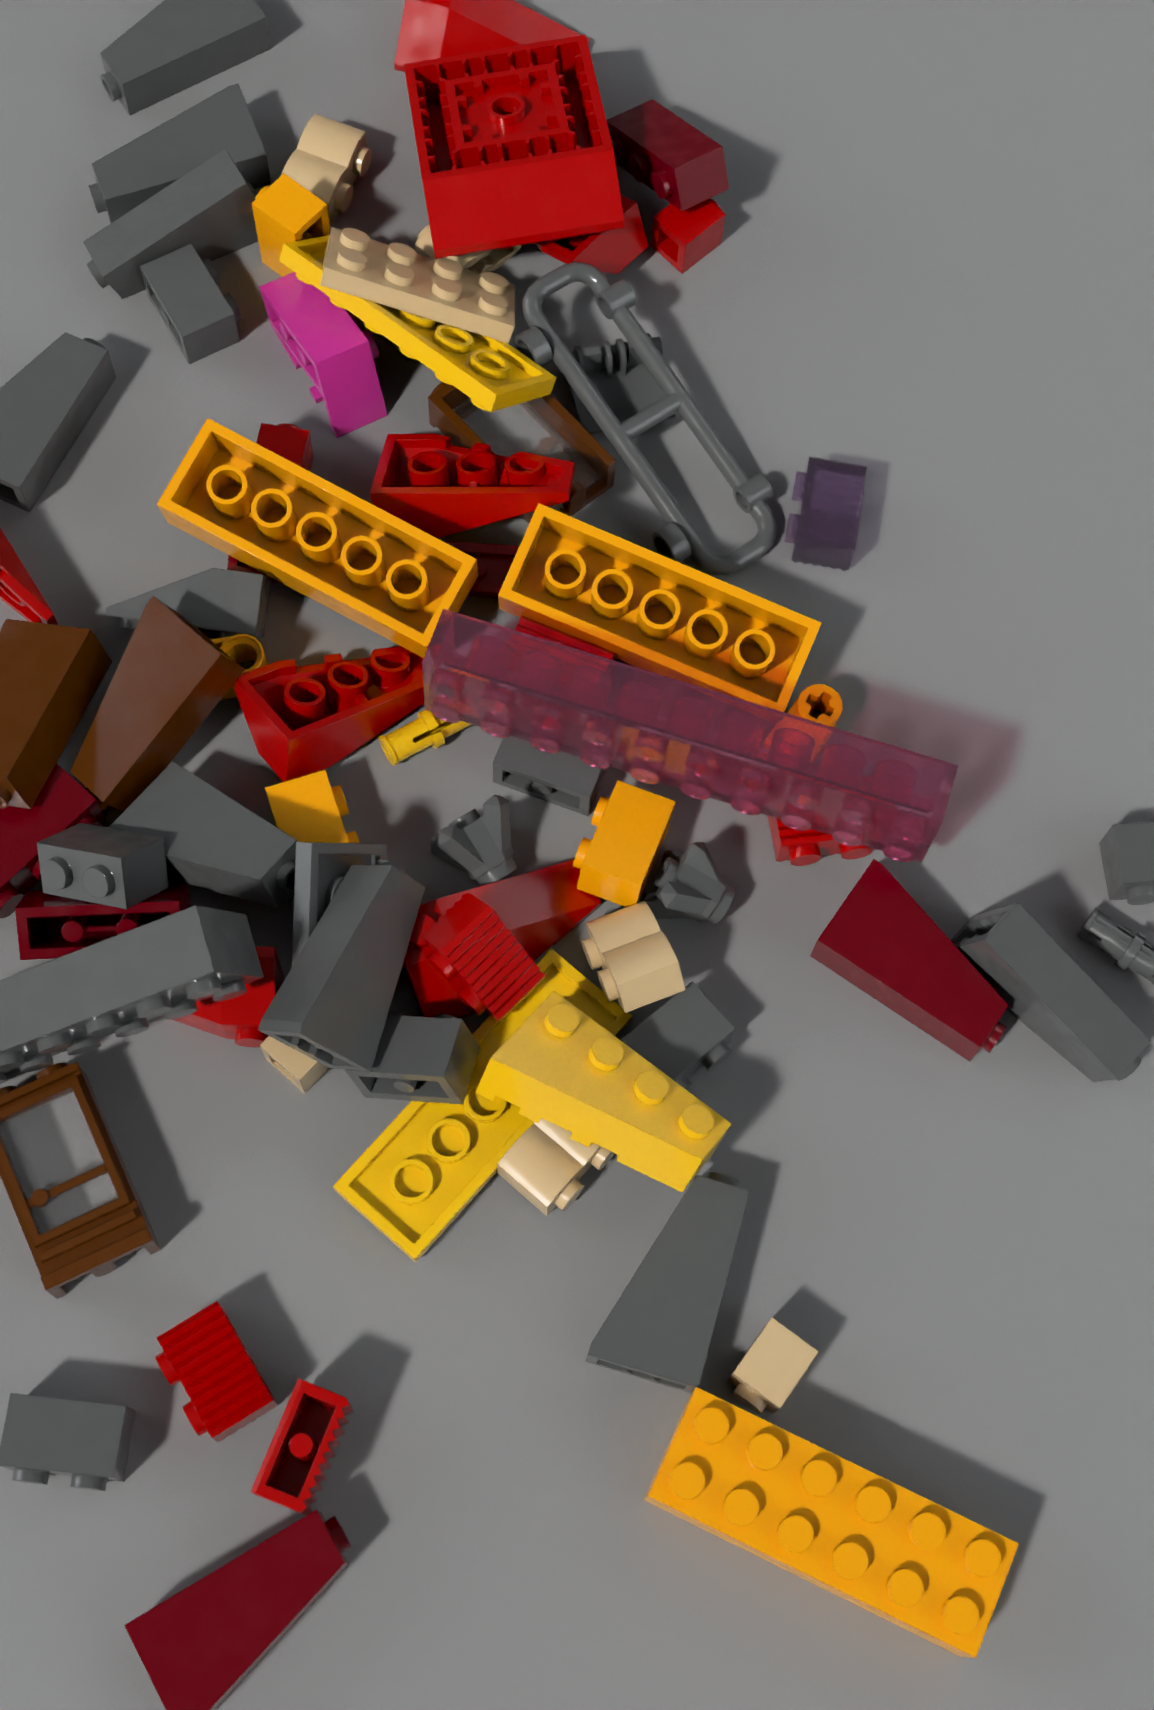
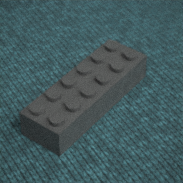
(123, 985)

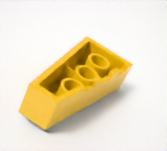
(604, 1093)

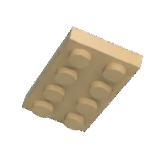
(419, 284)

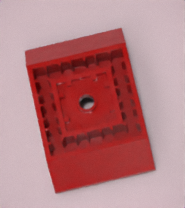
(513, 146)

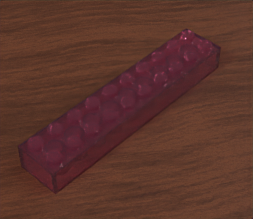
(686, 737)

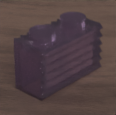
(828, 513)

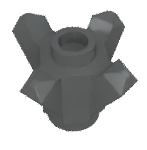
(479, 842)
(690, 886)

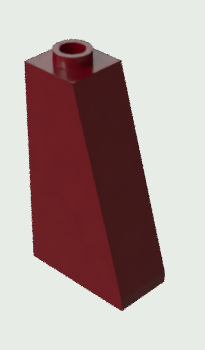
(909, 965)
(228, 1621)

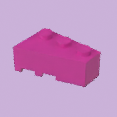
(329, 350)

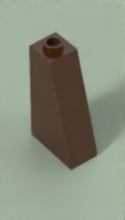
(44, 691)
(152, 706)

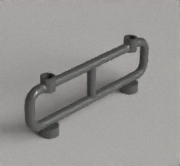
(679, 537)

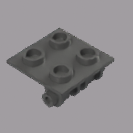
(619, 379)

